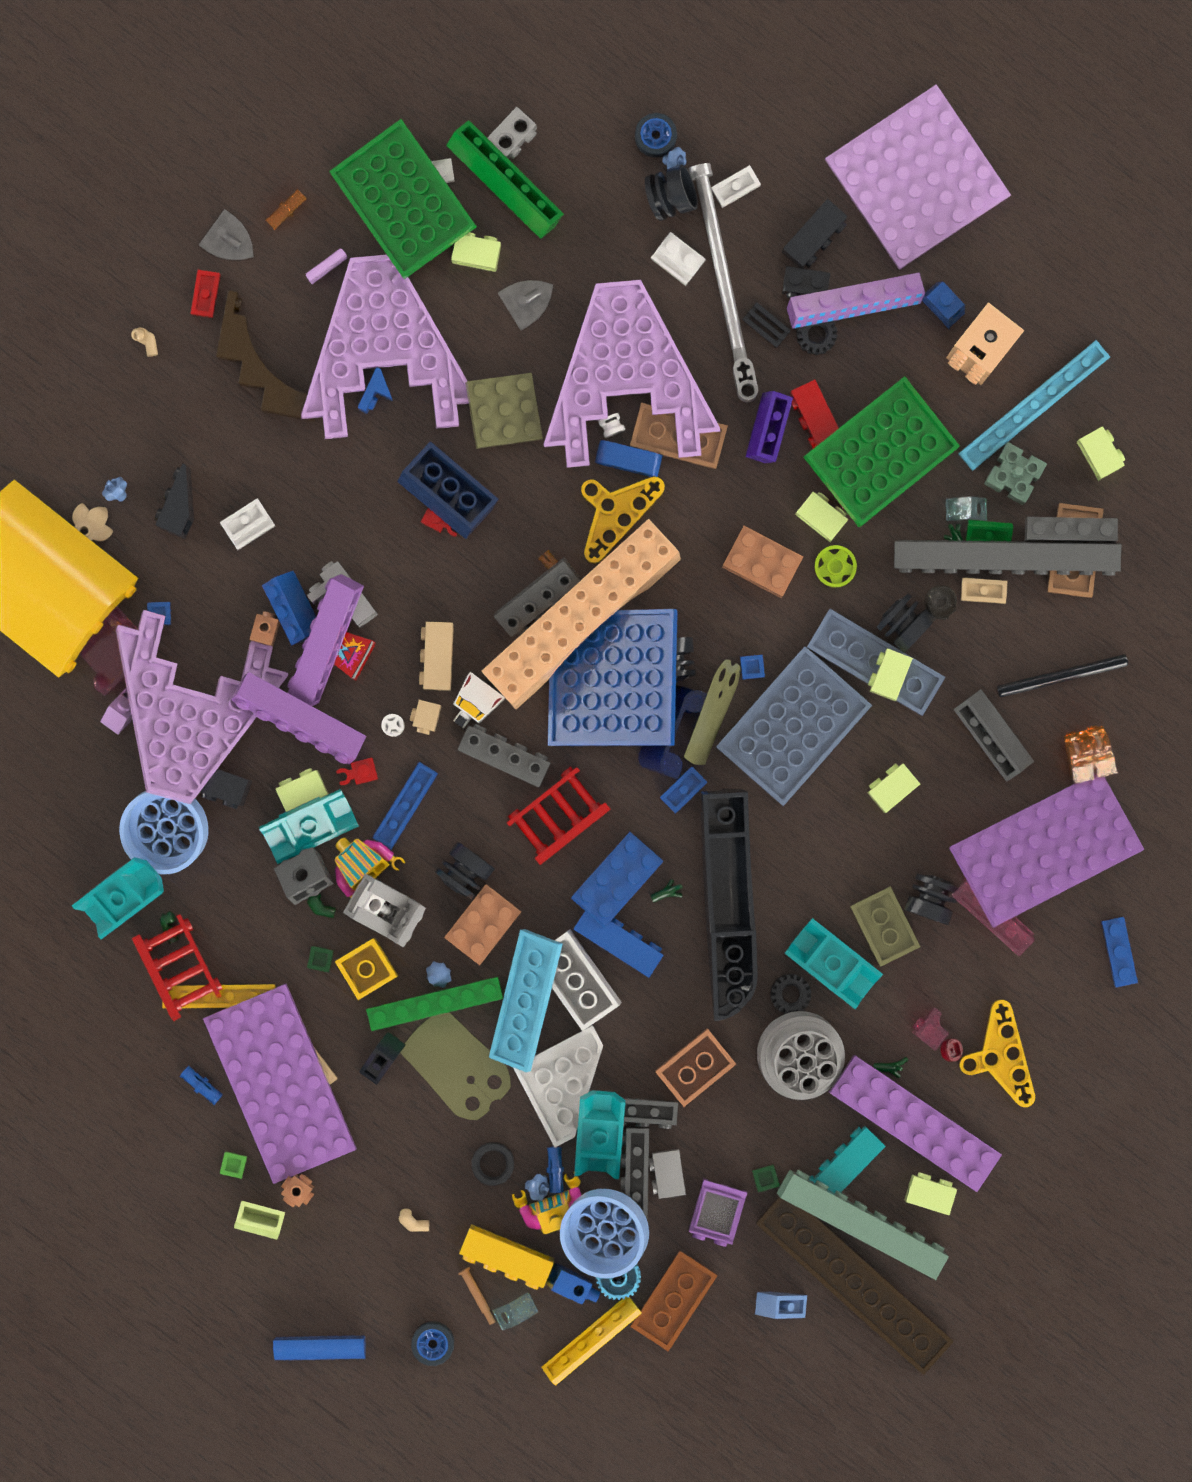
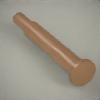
(475, 1291)

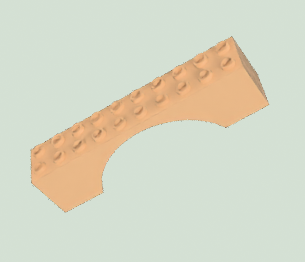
(557, 633)

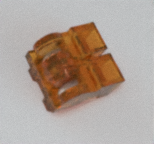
(1089, 752)

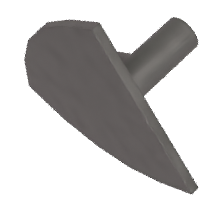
(228, 239)
(526, 301)

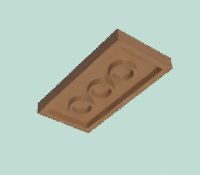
(659, 436)
(1074, 583)

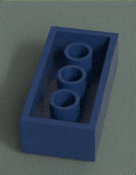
(447, 490)

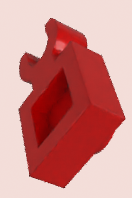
(435, 522)
(362, 772)

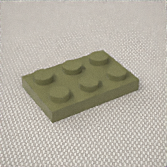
(885, 926)

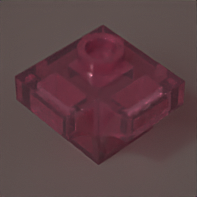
(930, 1030)

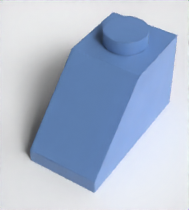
(780, 1305)

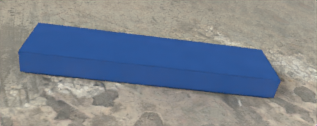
(405, 805)

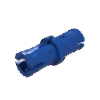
(201, 1085)
(555, 1170)

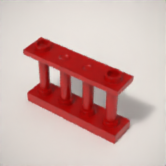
(561, 837)
(165, 985)

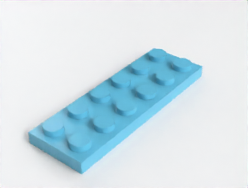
(525, 1000)

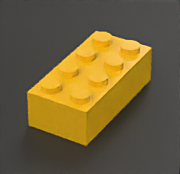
(506, 1256)

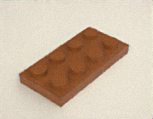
(674, 1300)

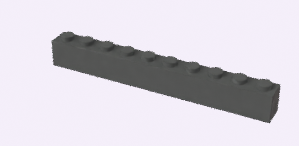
(1007, 556)

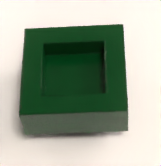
(320, 959)
(765, 1178)

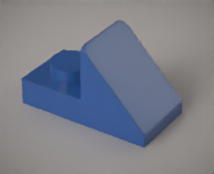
(376, 386)

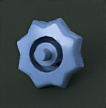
(674, 158)
(115, 489)
(438, 974)
(537, 1187)

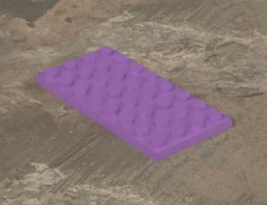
(1046, 849)
(279, 1083)

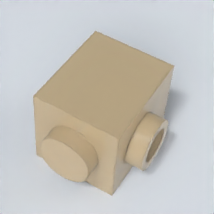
(425, 717)

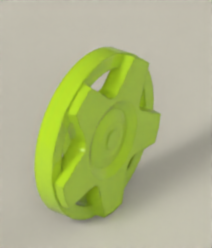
(835, 566)

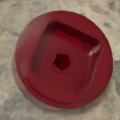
(951, 1050)

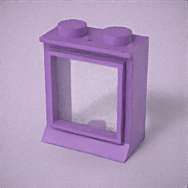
(717, 1212)

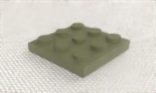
(503, 410)

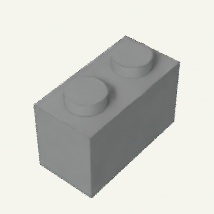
(668, 1173)

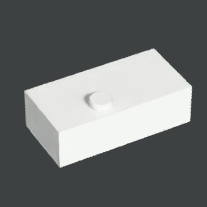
(581, 984)

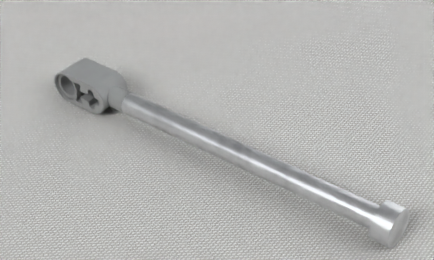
(701, 174)

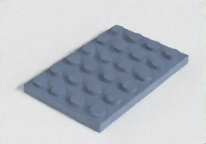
(794, 726)

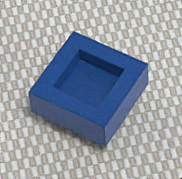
(161, 608)
(752, 667)

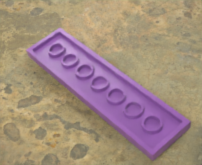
(915, 1123)

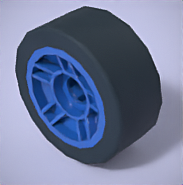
(649, 125)
(435, 1355)

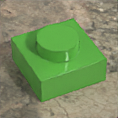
(233, 1164)

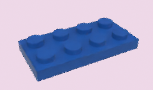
(617, 879)

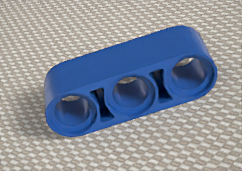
(628, 458)

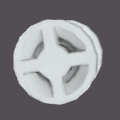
(612, 427)
(394, 722)

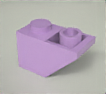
(118, 713)

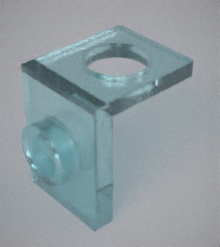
(965, 509)
(516, 1311)

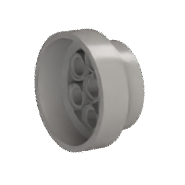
(783, 1034)

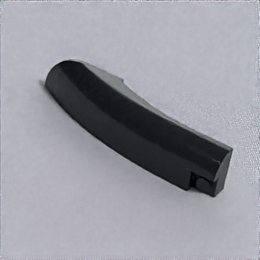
(728, 900)

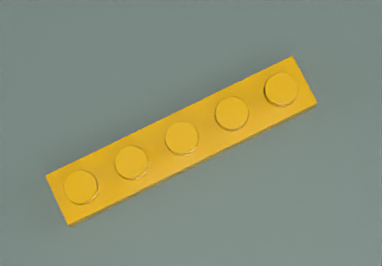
(230, 995)
(591, 1340)

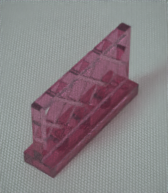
(1010, 932)

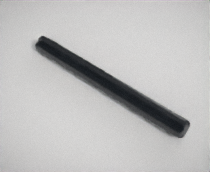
(1062, 675)

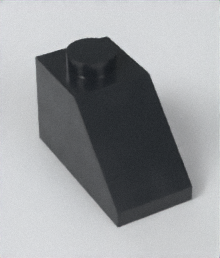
(382, 1058)

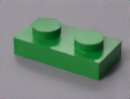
(988, 531)

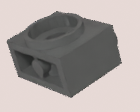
(293, 870)

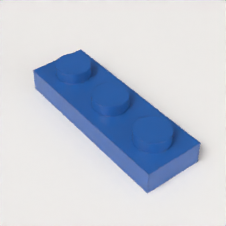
(1119, 952)

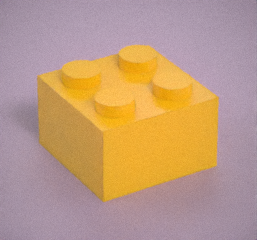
(366, 968)

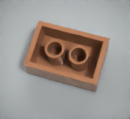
(762, 562)
(483, 924)
(695, 1067)

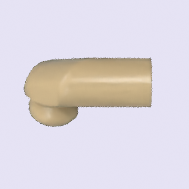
(146, 338)
(411, 1223)

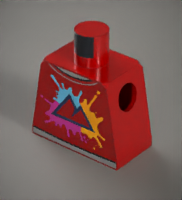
(353, 654)

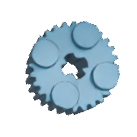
(621, 1288)

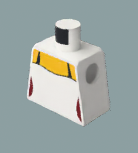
(475, 700)

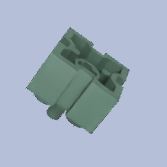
(1015, 473)

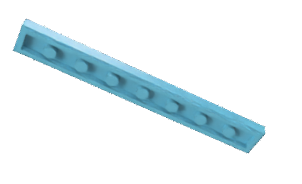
(1034, 405)

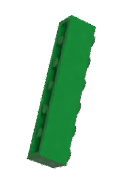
(504, 179)
(434, 1003)

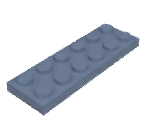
(858, 652)

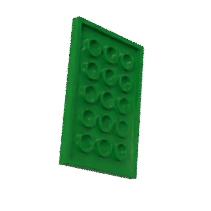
(402, 199)
(881, 451)

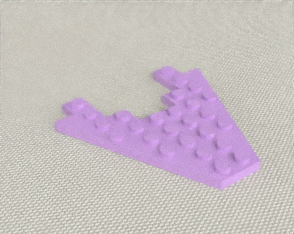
(381, 325)
(626, 353)
(177, 729)

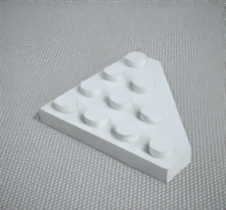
(559, 1080)

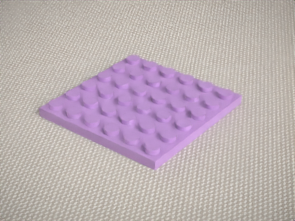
(917, 177)

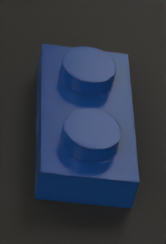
(683, 790)

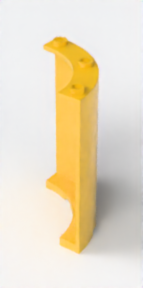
(53, 581)

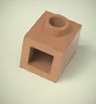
(265, 629)

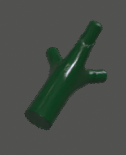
(956, 535)
(668, 891)
(891, 1067)

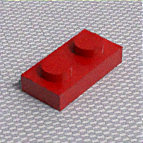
(205, 293)

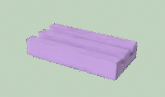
(326, 266)

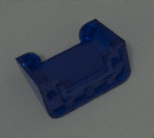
(658, 757)

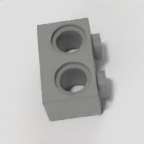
(507, 130)

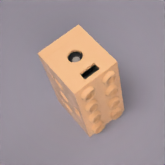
(984, 344)

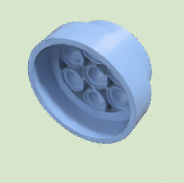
(148, 847)
(601, 1258)

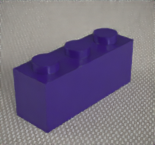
(769, 427)

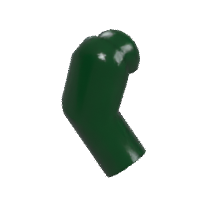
(318, 908)
(166, 923)

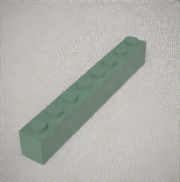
(862, 1224)

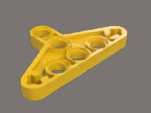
(623, 504)
(1004, 1068)

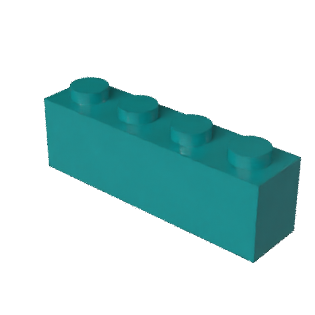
(849, 1160)

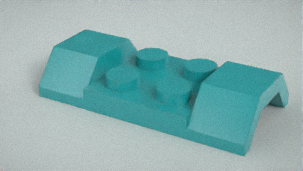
(309, 825)
(121, 895)
(833, 963)
(600, 1133)

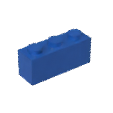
(290, 606)

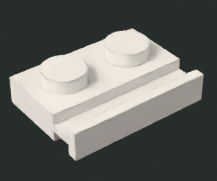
(678, 258)
(247, 524)

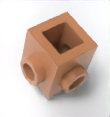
(301, 1182)

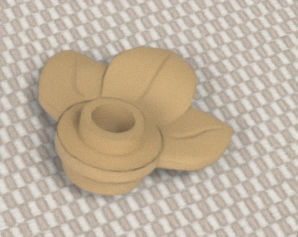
(93, 521)

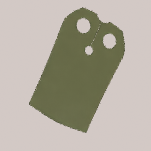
(712, 714)
(445, 1058)

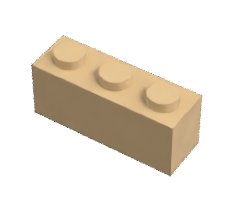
(437, 656)

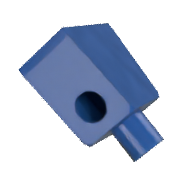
(944, 303)
(565, 1280)

